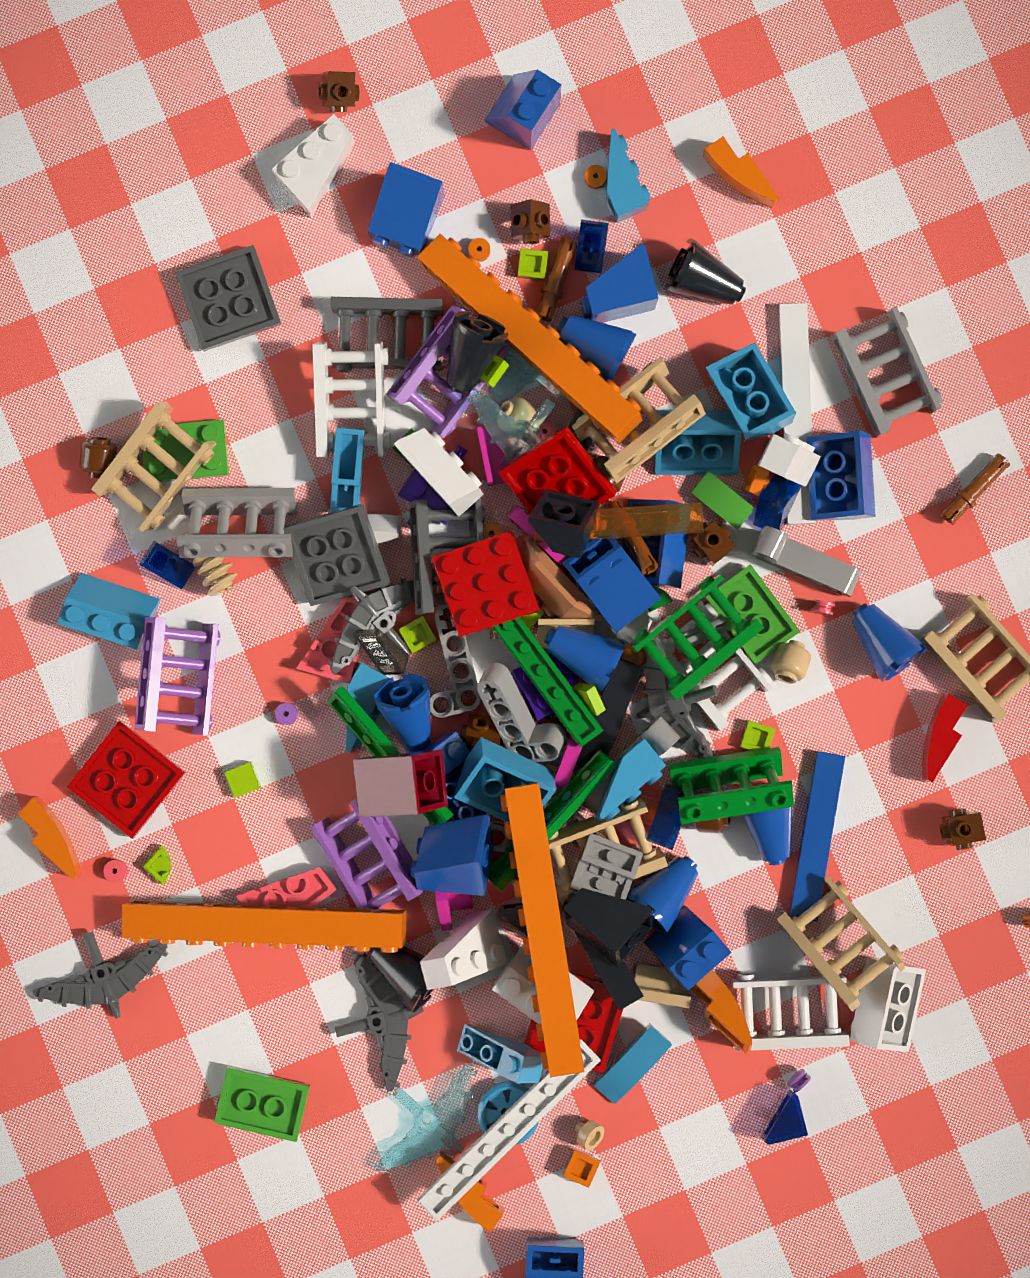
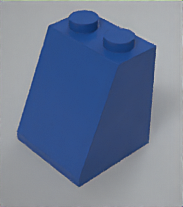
(526, 107)
(405, 210)
(622, 290)
(455, 856)
(688, 949)

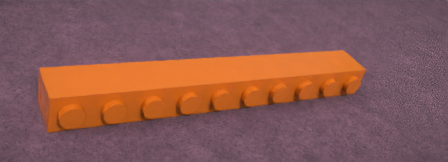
(531, 340)
(264, 924)
(544, 930)

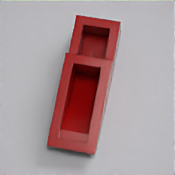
(940, 736)

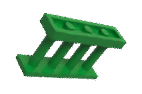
(722, 647)
(726, 770)

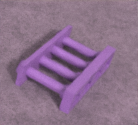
(421, 368)
(151, 687)
(388, 843)

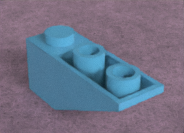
(623, 188)
(362, 690)
(634, 769)
(501, 1054)

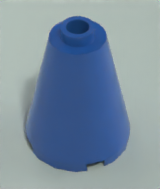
(597, 342)
(885, 641)
(585, 653)
(406, 710)
(771, 834)
(666, 891)

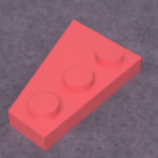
(324, 646)
(299, 890)

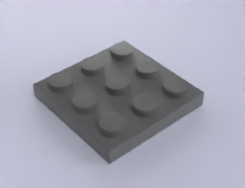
(228, 298)
(336, 554)

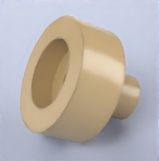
(589, 1134)

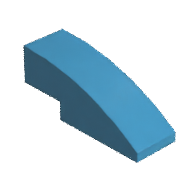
(347, 468)
(633, 1063)

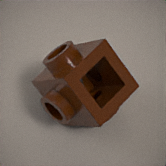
(346, 83)
(530, 221)
(716, 552)
(478, 727)
(972, 830)

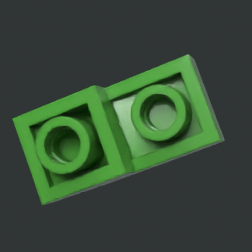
(723, 500)

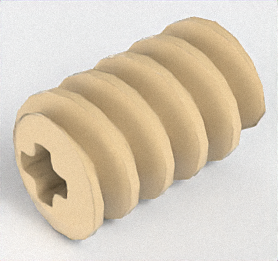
(216, 574)

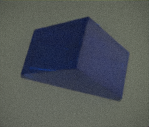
(591, 246)
(776, 502)
(167, 564)
(787, 1121)

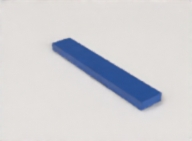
(817, 832)

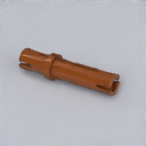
(552, 290)
(967, 497)
(638, 548)

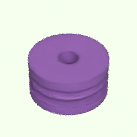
(280, 713)
(799, 1080)

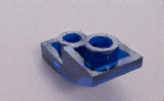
(666, 820)

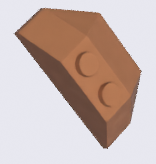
(554, 588)

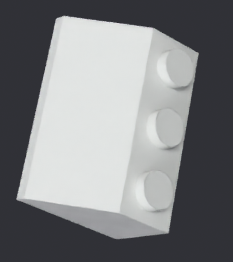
(440, 469)
(515, 987)
(888, 1008)

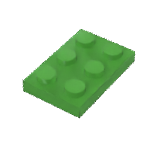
(199, 431)
(755, 601)
(262, 1104)

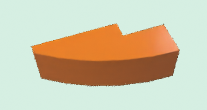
(740, 172)
(51, 836)
(723, 1010)
(474, 1202)

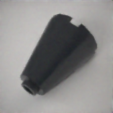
(704, 276)
(472, 349)
(404, 975)

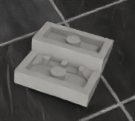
(606, 867)

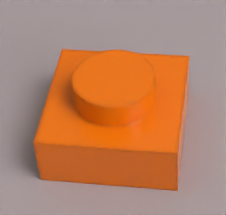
(756, 480)
(581, 1168)

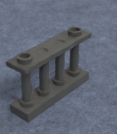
(373, 309)
(423, 544)

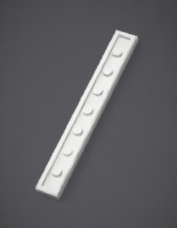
(796, 386)
(501, 1138)

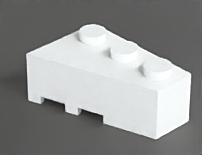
(314, 163)
(789, 458)
(466, 952)

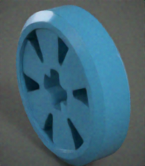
(495, 1099)

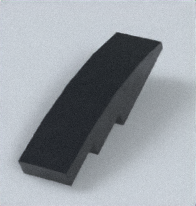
(616, 700)
(617, 980)

